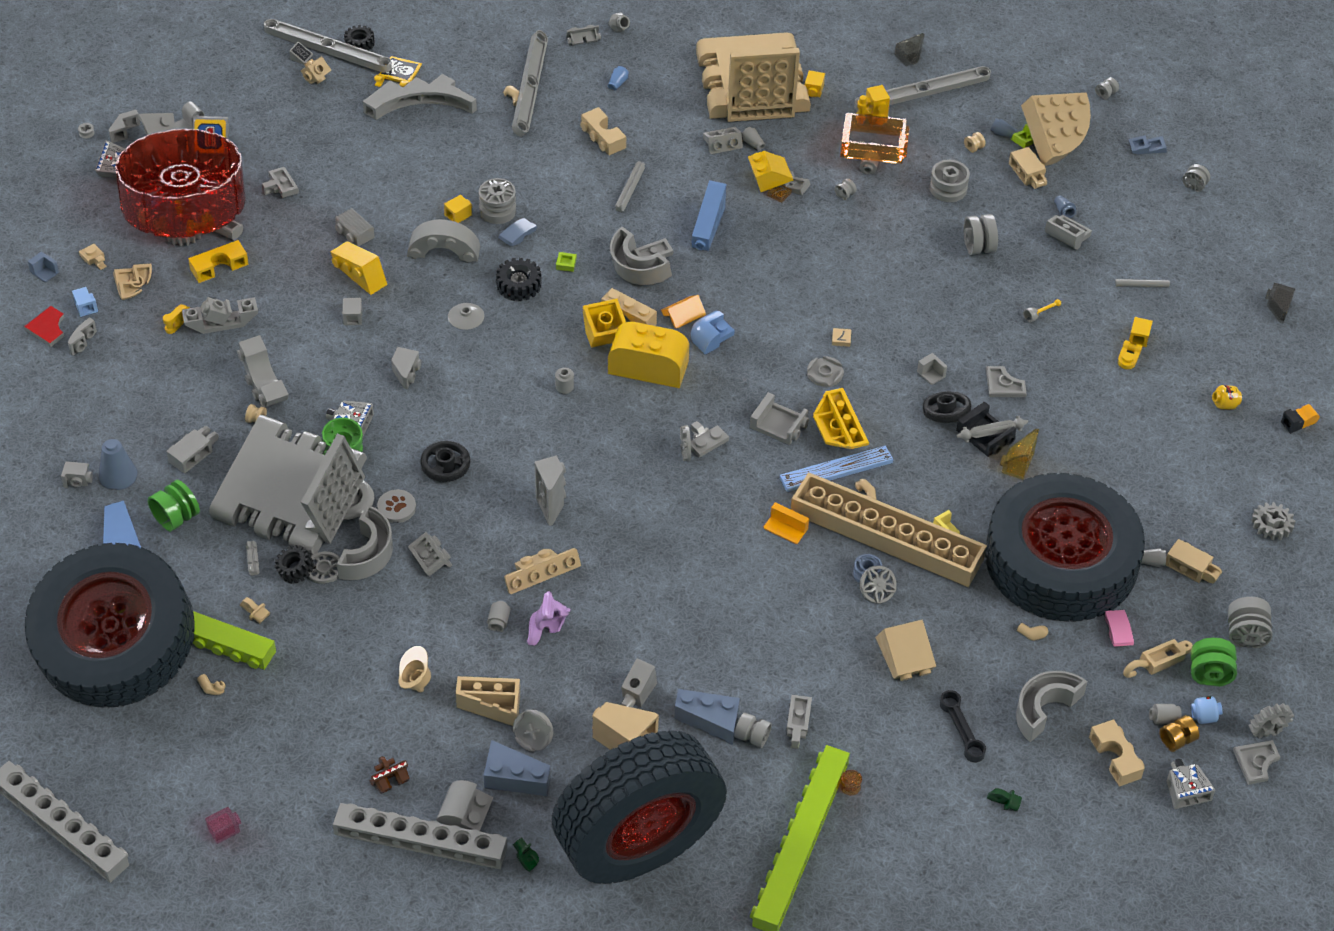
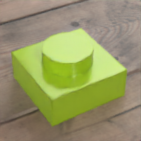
(566, 261)

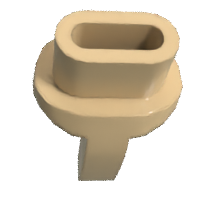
(257, 612)

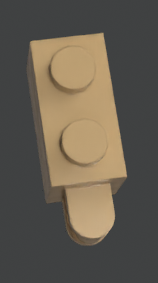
(1028, 167)
(1192, 562)

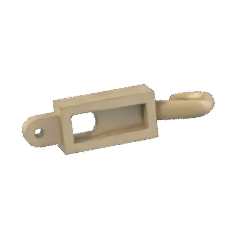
(1156, 658)

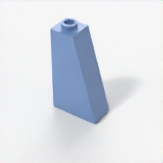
(709, 215)
(118, 525)

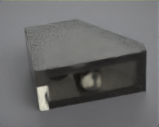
(910, 49)
(1279, 300)

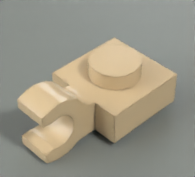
(93, 254)

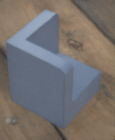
(43, 266)

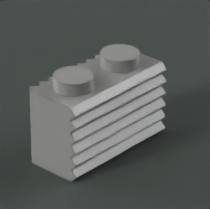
(354, 227)

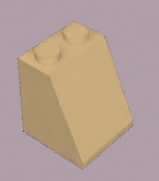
(907, 650)
(618, 723)

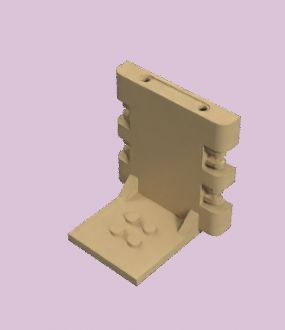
(752, 77)

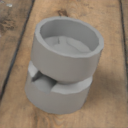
(750, 729)

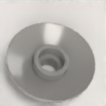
(468, 320)

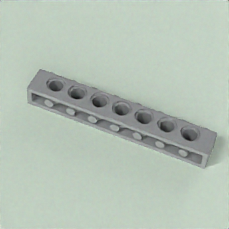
(408, 839)
(108, 867)

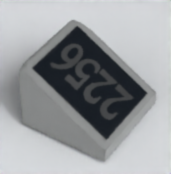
(300, 53)

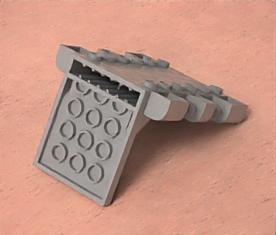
(290, 485)

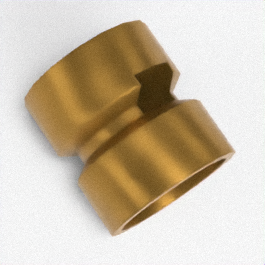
(1179, 733)

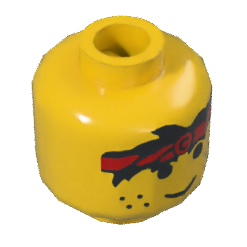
(1227, 397)

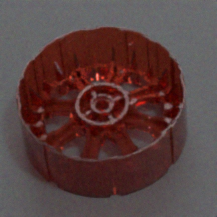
(180, 172)

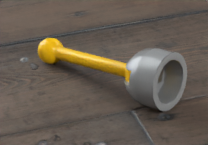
(1033, 312)

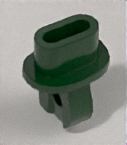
(1009, 799)
(526, 855)

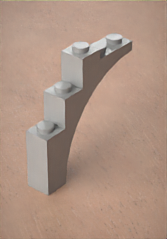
(440, 91)

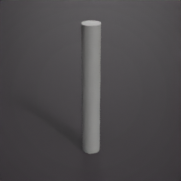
(1142, 283)

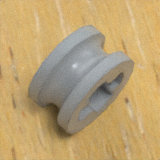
(86, 126)

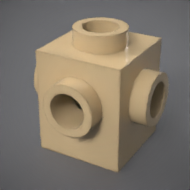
(315, 70)

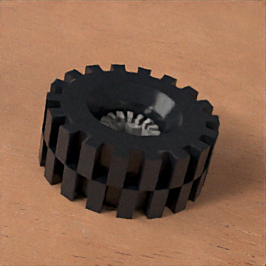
(509, 275)

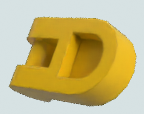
(174, 320)
(1128, 360)

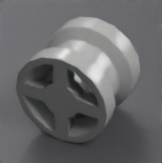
(845, 189)

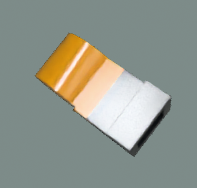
(1299, 418)

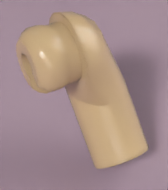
(513, 92)
(864, 485)
(1033, 633)

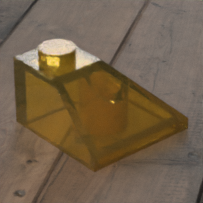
(1020, 456)

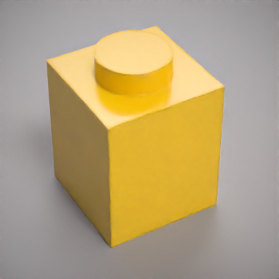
(815, 83)
(458, 209)
(1140, 331)

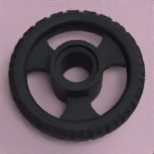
(946, 408)
(445, 461)

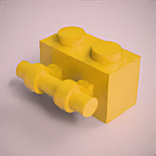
(875, 102)

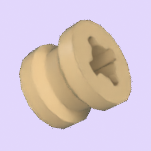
(974, 142)
(254, 412)

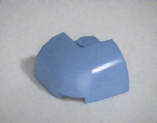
(711, 331)

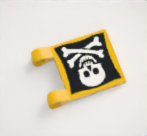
(402, 71)

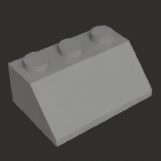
(550, 487)

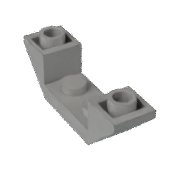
(247, 311)

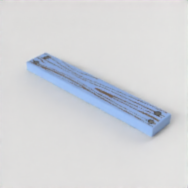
(839, 467)

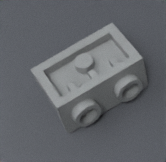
(723, 140)
(429, 554)

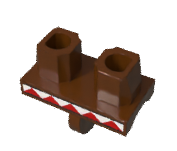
(381, 778)

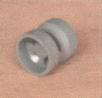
(1107, 87)

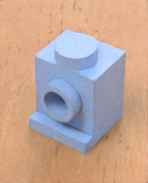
(84, 301)

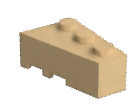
(489, 697)

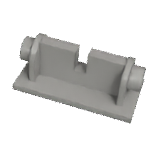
(576, 35)

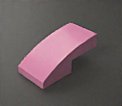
(1119, 628)

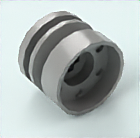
(497, 201)
(1250, 622)

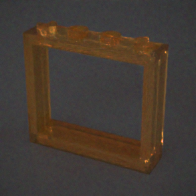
(876, 125)

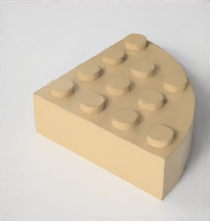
(1057, 123)

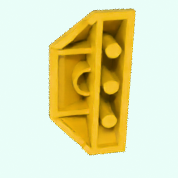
(838, 421)

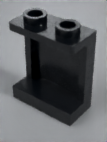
(987, 444)

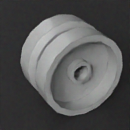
(949, 180)
(980, 234)

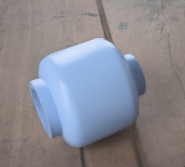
(1206, 710)

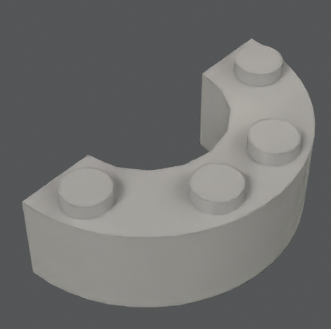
(444, 235)
(633, 268)
(260, 373)
(374, 555)
(1043, 689)

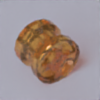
(848, 778)

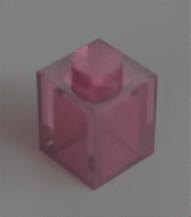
(223, 824)

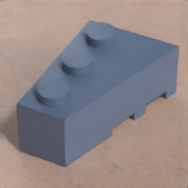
(708, 712)
(515, 771)

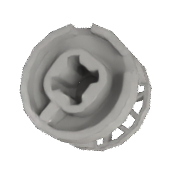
(1197, 177)

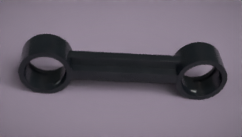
(962, 726)

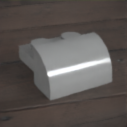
(1067, 231)
(464, 806)

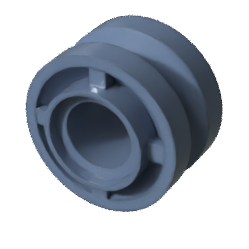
(864, 562)

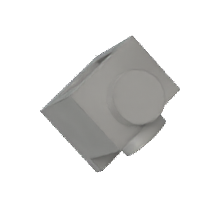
(216, 310)
(76, 474)

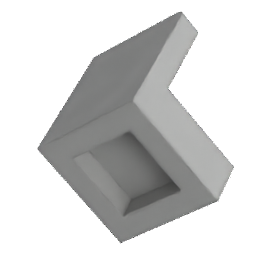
(352, 311)
(932, 368)

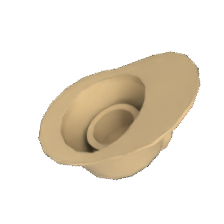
(414, 669)

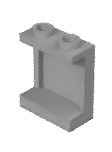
(778, 420)

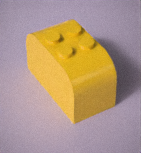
(649, 354)

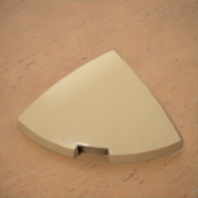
(132, 279)

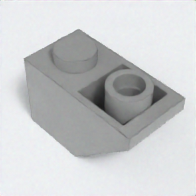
(405, 364)

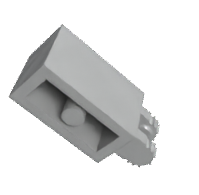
(192, 449)

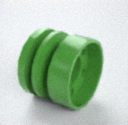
(345, 427)
(173, 503)

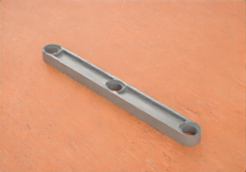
(336, 48)
(936, 85)
(528, 91)

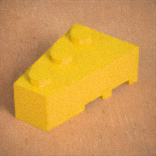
(360, 266)

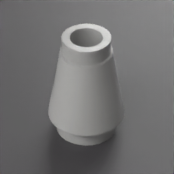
(752, 138)
(1154, 557)

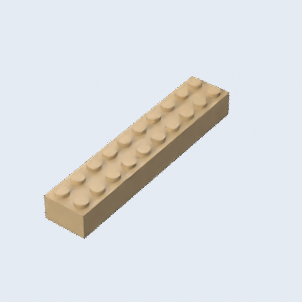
(889, 529)

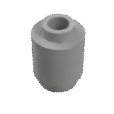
(868, 166)
(564, 380)
(498, 616)
(1164, 713)

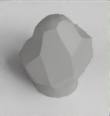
(619, 22)

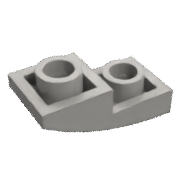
(78, 339)

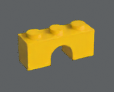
(230, 254)

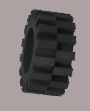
(360, 32)
(290, 556)

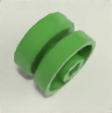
(1213, 662)

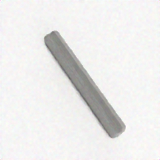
(630, 186)

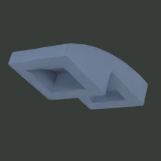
(1141, 145)
(515, 232)

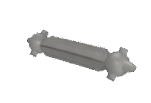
(991, 429)

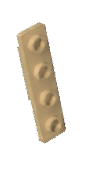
(540, 568)

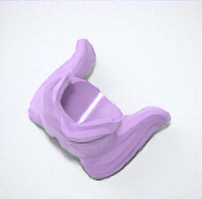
(550, 615)

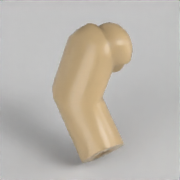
(211, 688)

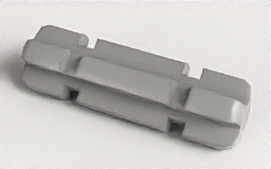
(252, 558)

